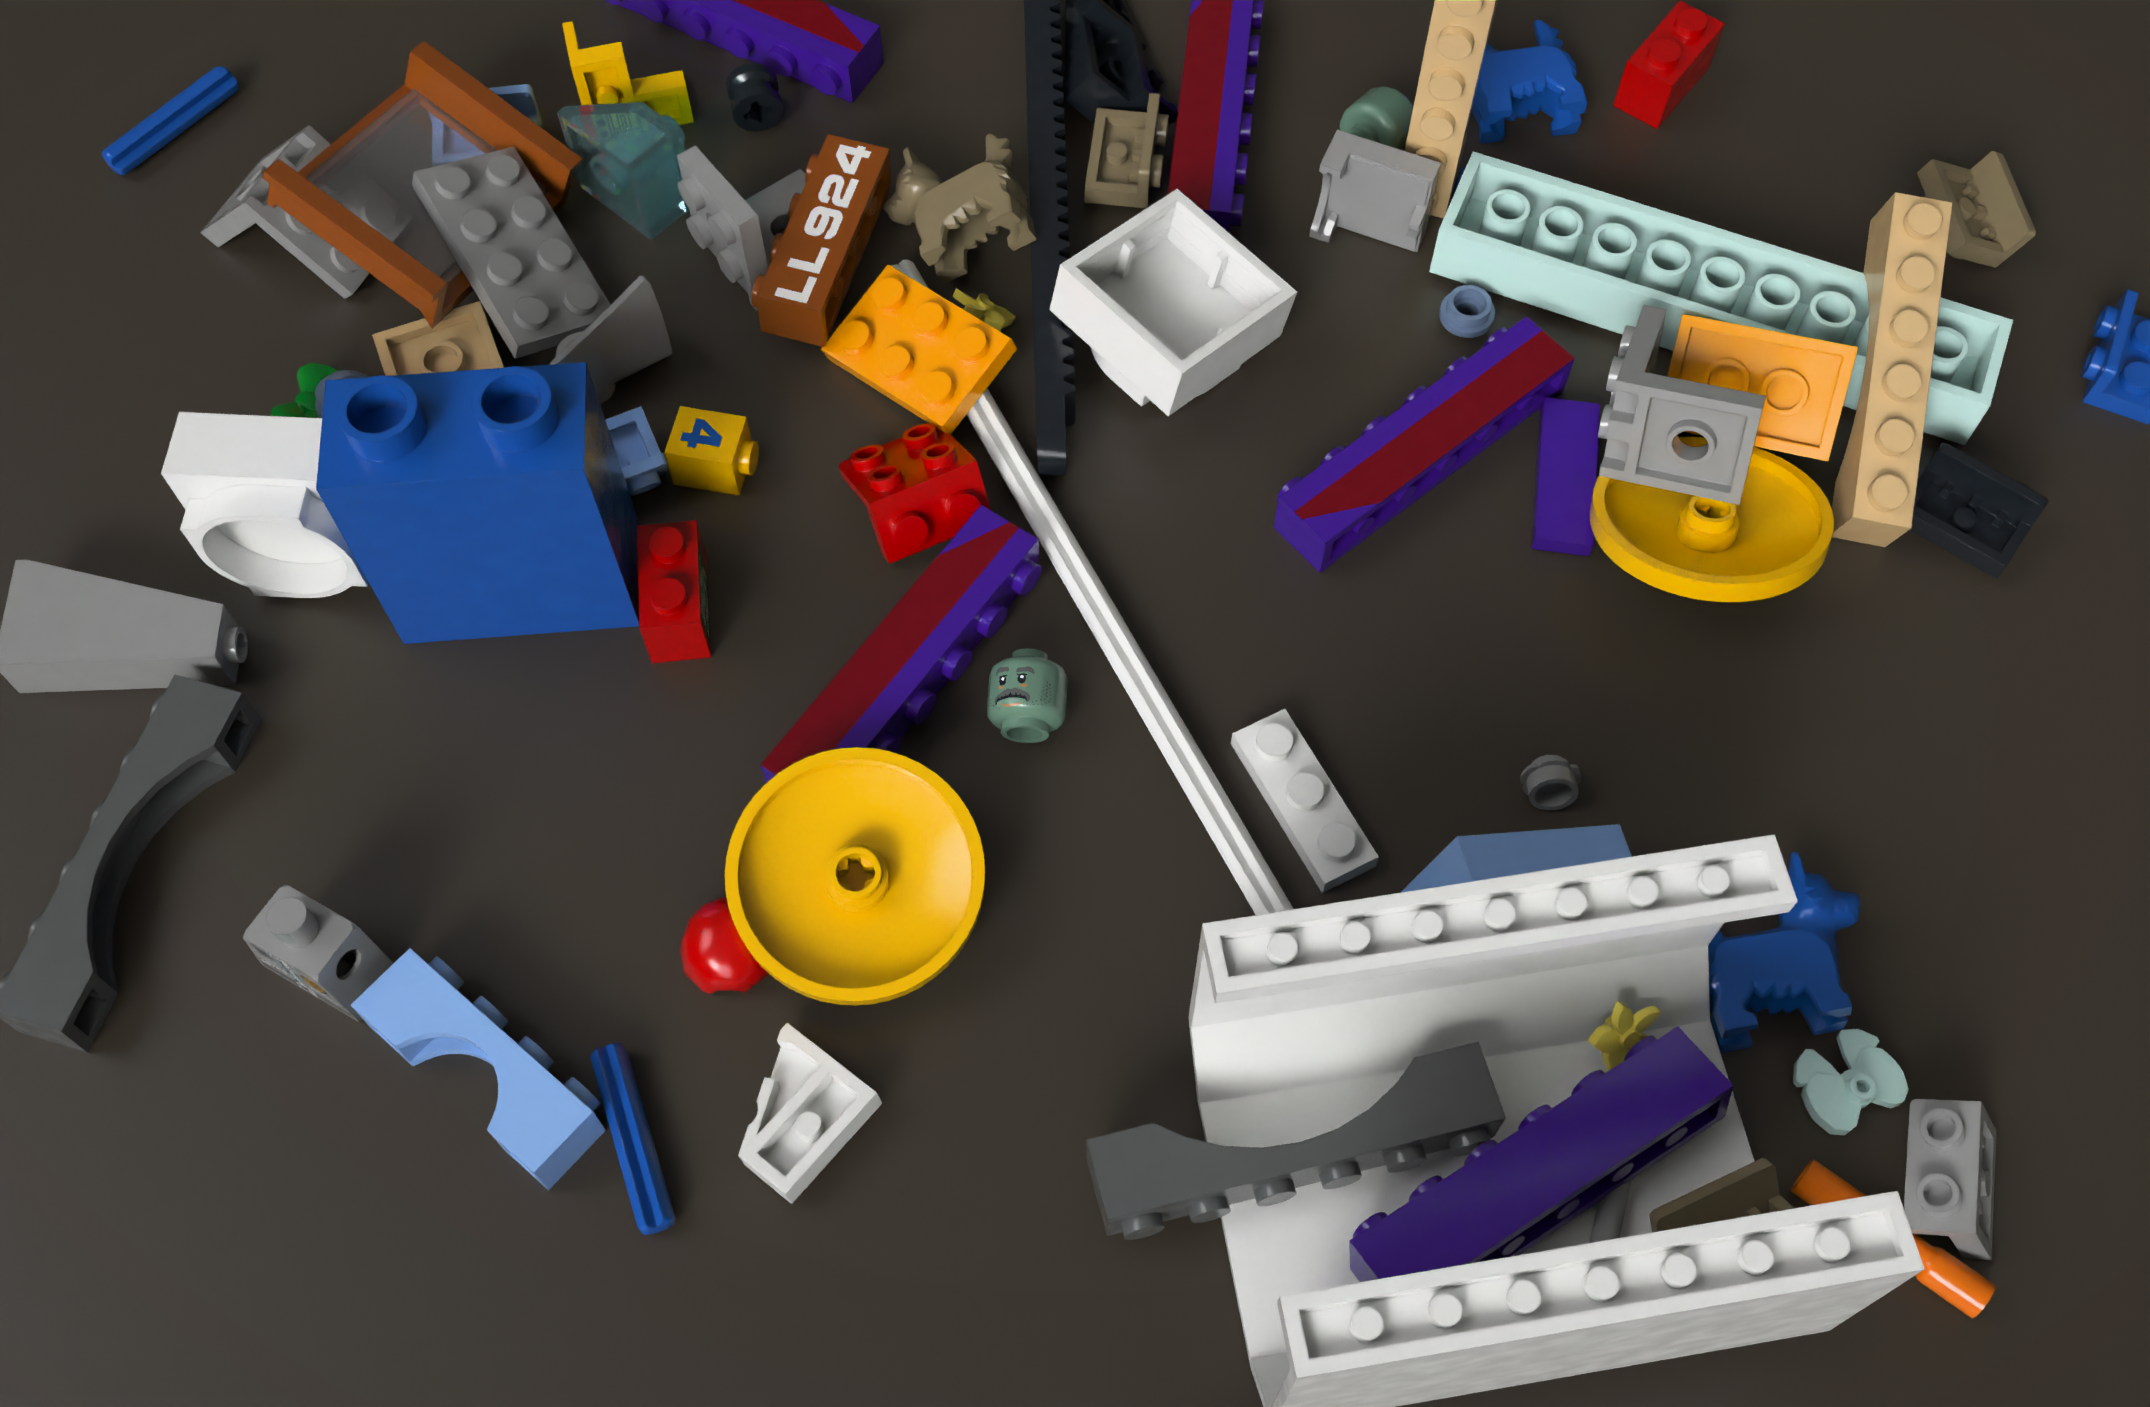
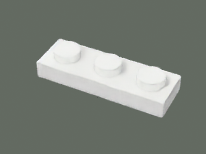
(1304, 800)

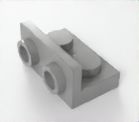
(1951, 1173)

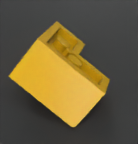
(605, 79)

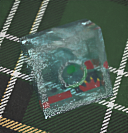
(628, 161)

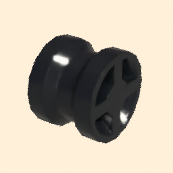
(755, 97)

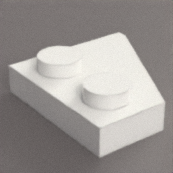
(803, 1115)

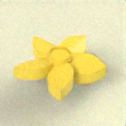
(985, 310)
(1621, 1032)

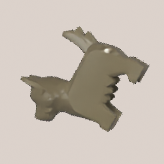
(962, 209)

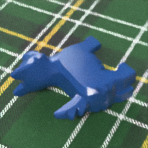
(1528, 81)
(1783, 965)

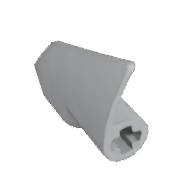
(620, 340)

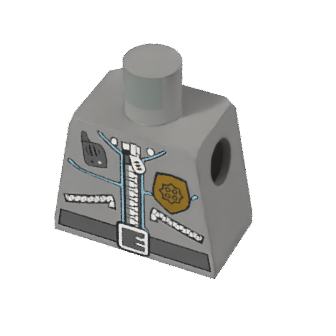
(306, 943)

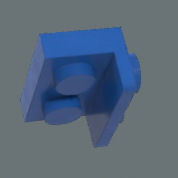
(2121, 362)

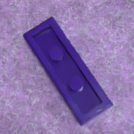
(1565, 476)

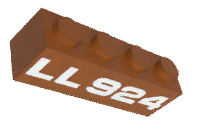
(823, 240)

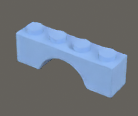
(535, 1115)

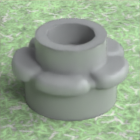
(1551, 782)

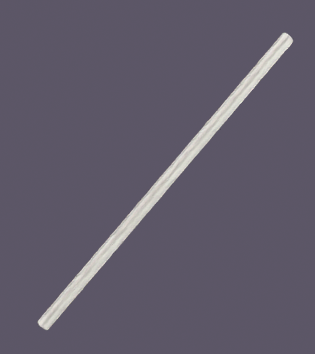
(1125, 654)

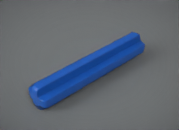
(170, 120)
(632, 1139)

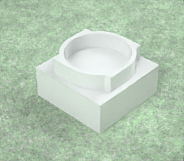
(1171, 303)
(257, 503)

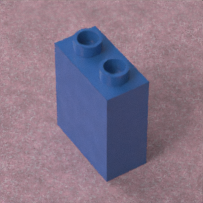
(482, 501)

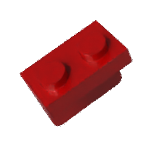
(916, 489)

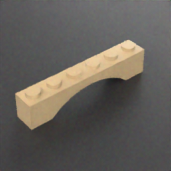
(1448, 87)
(1884, 448)

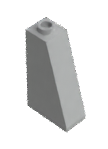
(107, 634)

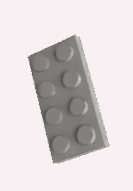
(511, 249)

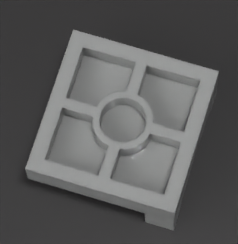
(1374, 192)

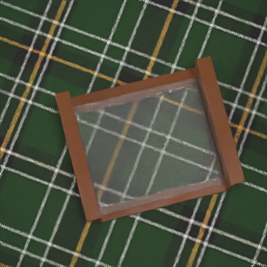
(362, 187)

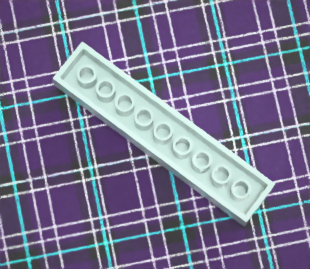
(1611, 256)

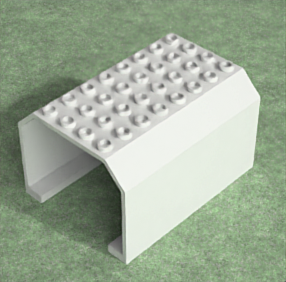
(1329, 1004)

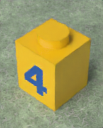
(711, 450)

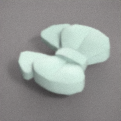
(1837, 1099)

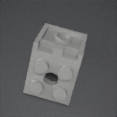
(250, 206)
(731, 227)
(1653, 408)

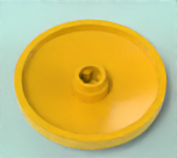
(1715, 546)
(855, 876)

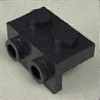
(1973, 509)

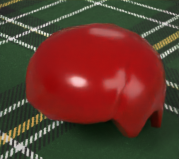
(715, 952)

